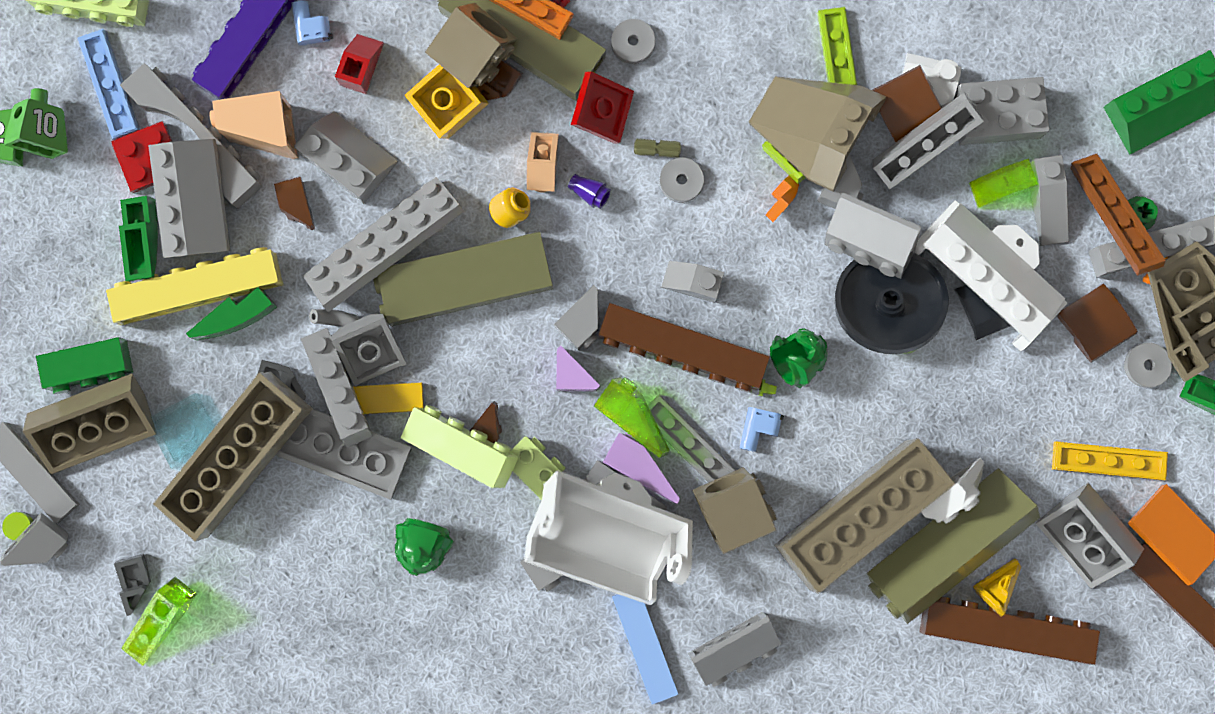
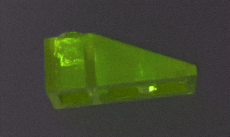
(631, 413)
(158, 620)

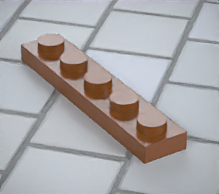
(1117, 214)

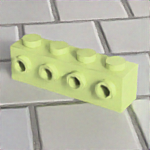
(121, 11)
(460, 447)
(533, 465)

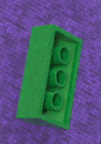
(1164, 103)

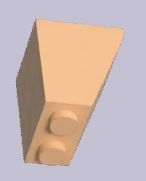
(257, 122)

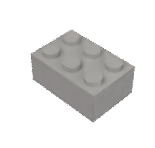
(1009, 110)

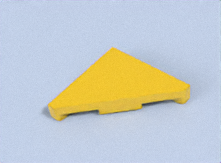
(998, 586)

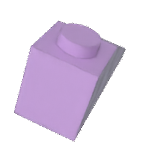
(636, 463)

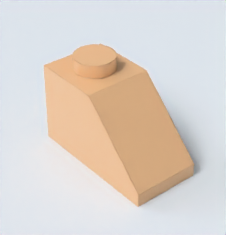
(542, 162)

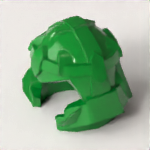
(799, 356)
(421, 546)

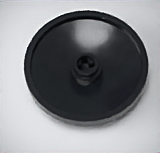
(889, 311)

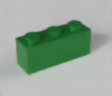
(84, 365)

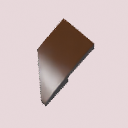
(502, 83)
(294, 202)
(489, 423)

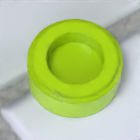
(15, 524)

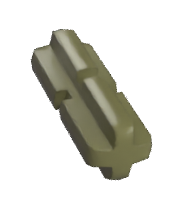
(651, 147)

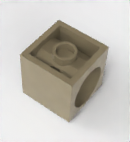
(471, 45)
(735, 509)

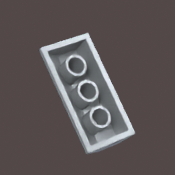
(189, 197)

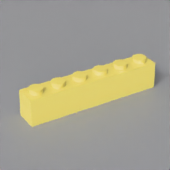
(194, 287)

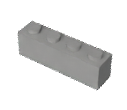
(927, 140)
(336, 388)

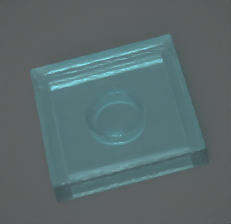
(182, 429)

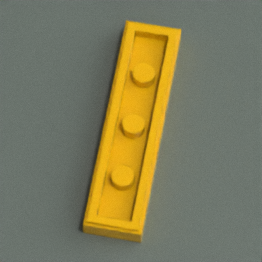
(1109, 460)

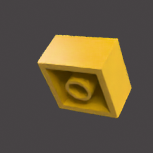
(445, 102)

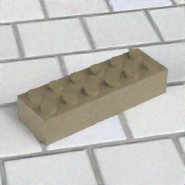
(232, 456)

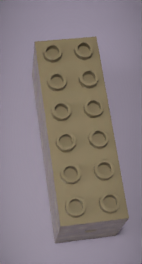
(864, 514)

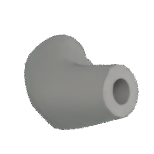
(333, 317)

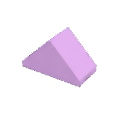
(572, 375)

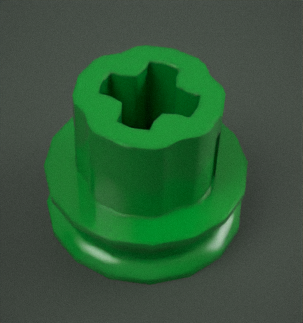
(1149, 208)

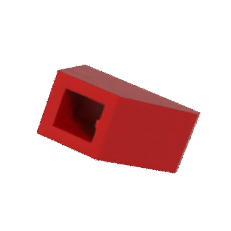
(359, 63)

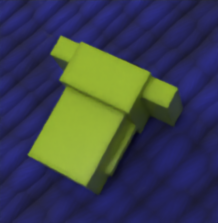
(766, 388)

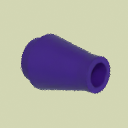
(591, 191)

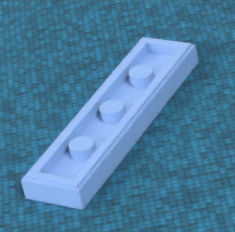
(107, 81)
(645, 648)

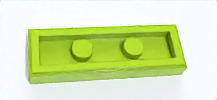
(837, 46)

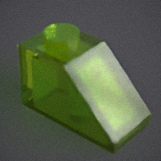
(1003, 183)

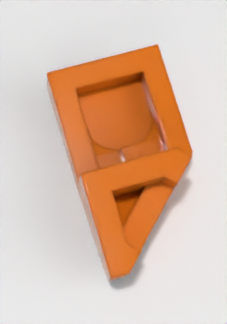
(785, 195)

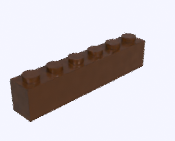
(684, 347)
(1011, 631)

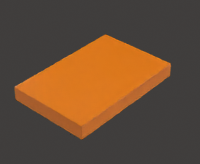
(1175, 534)

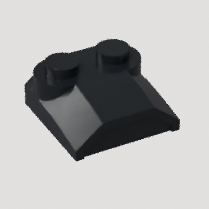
(981, 315)

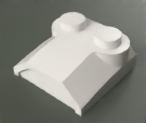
(942, 75)
(959, 496)

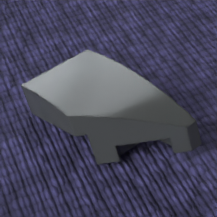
(284, 374)
(134, 580)

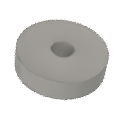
(633, 29)
(676, 191)
(1139, 374)

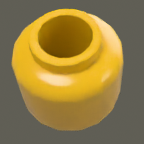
(509, 207)

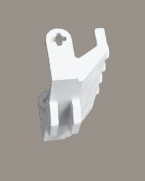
(996, 267)
(609, 536)

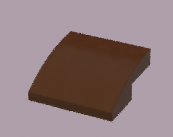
(907, 102)
(1097, 323)

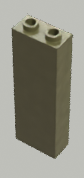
(553, 60)
(463, 279)
(949, 552)

